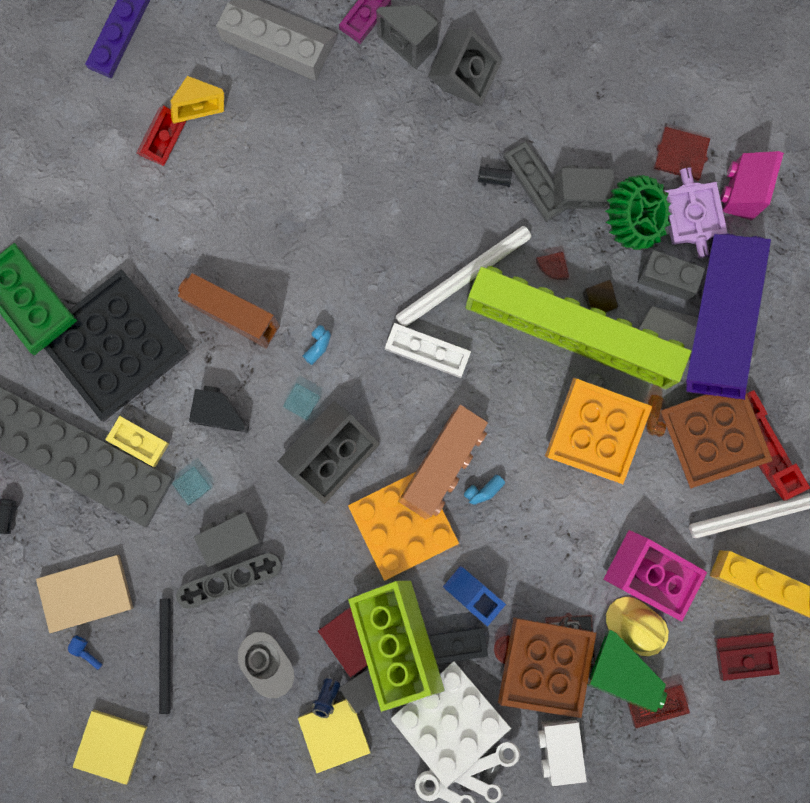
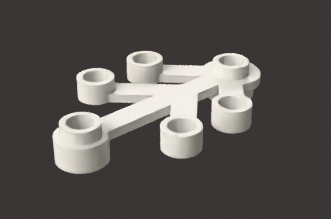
(467, 780)

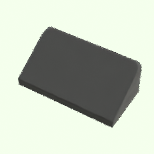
(359, 692)

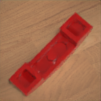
(781, 473)

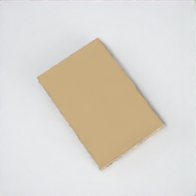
(84, 593)

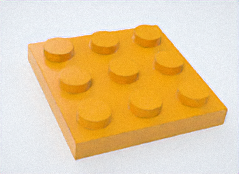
(598, 431)
(396, 533)

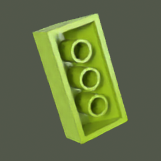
(396, 645)

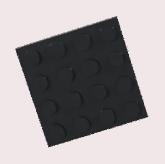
(115, 346)

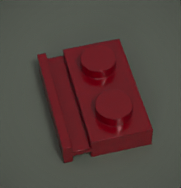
(746, 656)

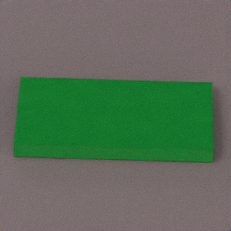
(30, 302)

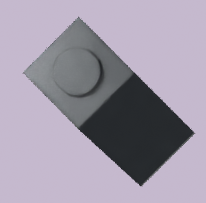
(215, 410)

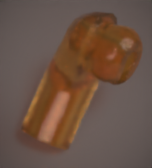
(652, 424)

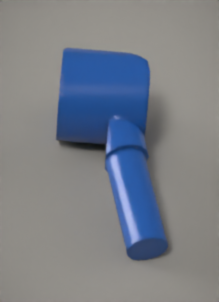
(77, 648)

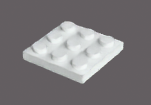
(451, 726)

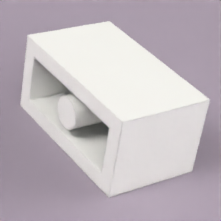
(563, 752)

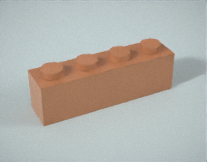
(443, 462)

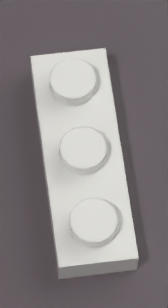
(427, 350)

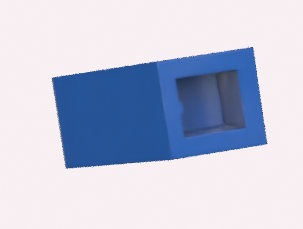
(474, 595)

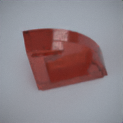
(553, 266)

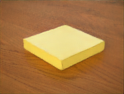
(334, 738)
(110, 747)

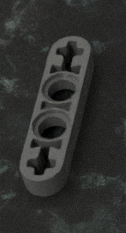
(230, 583)

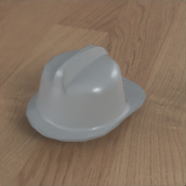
(265, 665)

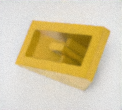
(196, 100)

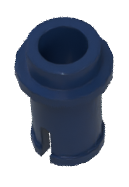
(324, 704)

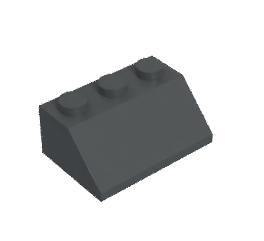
(328, 452)

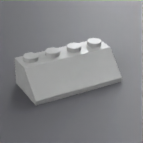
(276, 36)

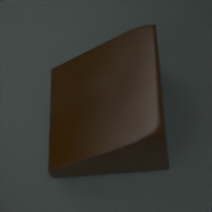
(601, 296)

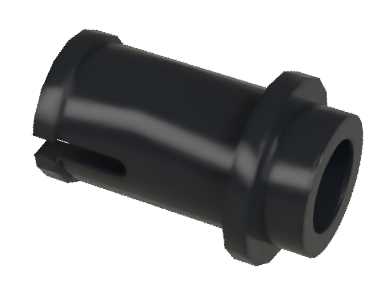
(494, 176)
(6, 515)

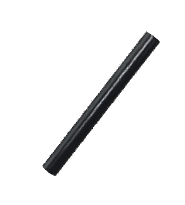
(165, 656)

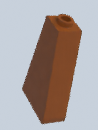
(229, 310)

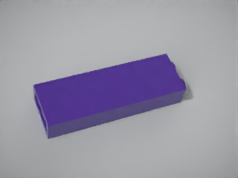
(728, 316)

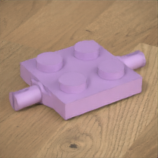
(695, 213)

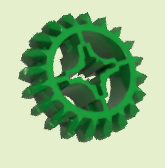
(638, 212)

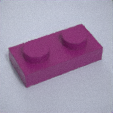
(362, 18)

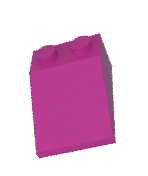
(655, 575)

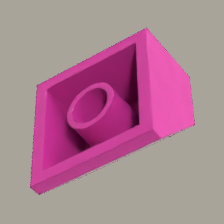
(751, 183)

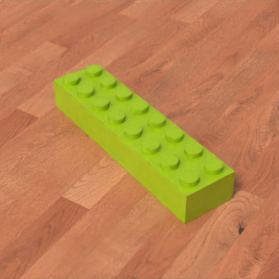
(577, 328)

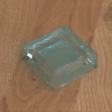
(301, 402)
(191, 486)

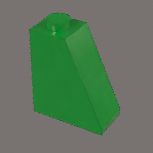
(626, 675)

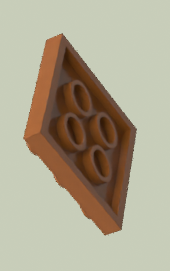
(715, 437)
(547, 667)

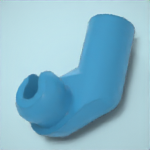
(319, 347)
(486, 493)

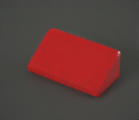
(160, 137)

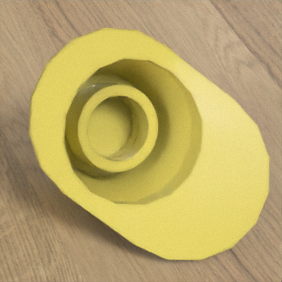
(637, 625)

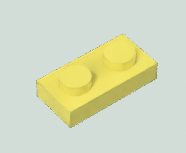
(137, 441)

